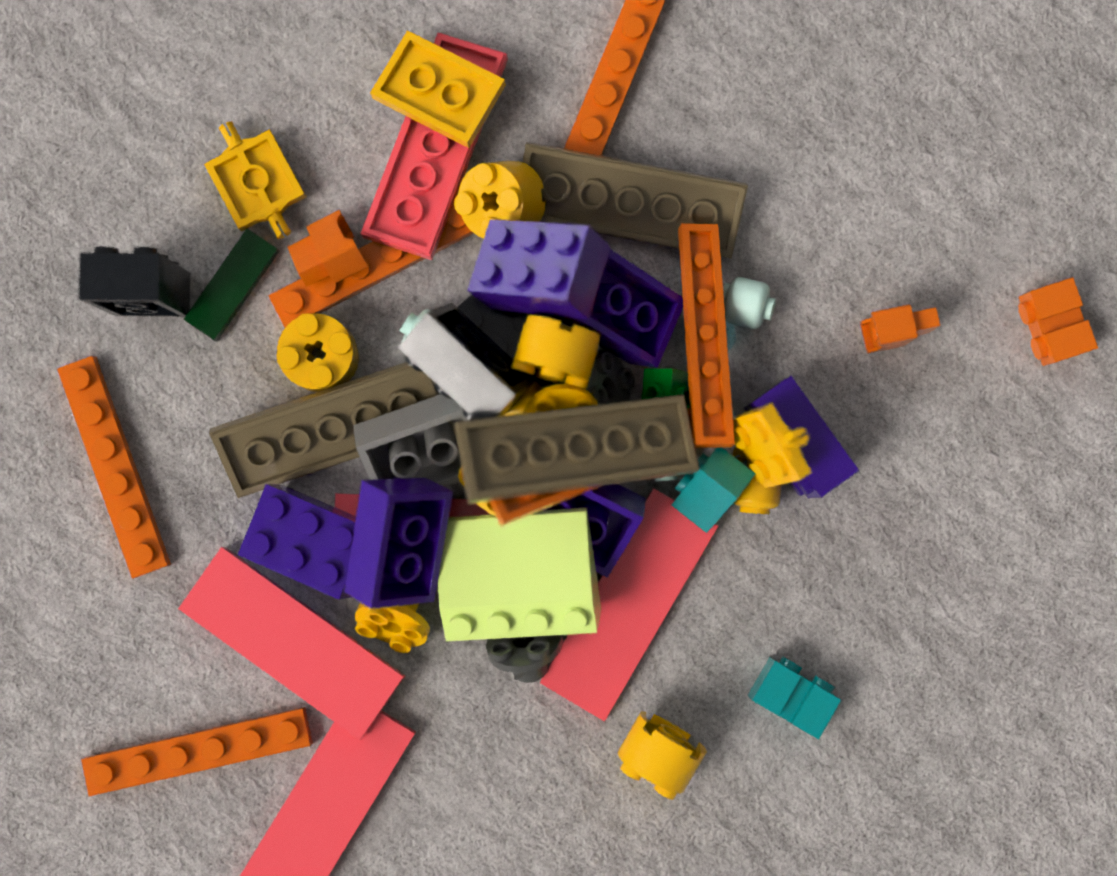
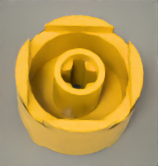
(499, 192)
(313, 332)
(556, 351)
(660, 755)

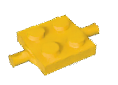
(255, 180)
(770, 446)

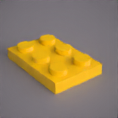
(438, 89)

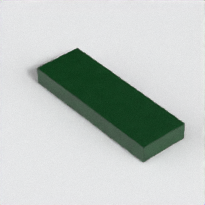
(231, 285)

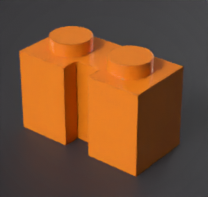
(1056, 322)

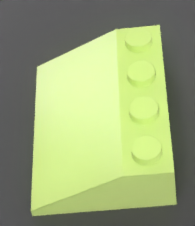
(518, 577)

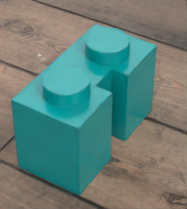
(712, 488)
(794, 697)

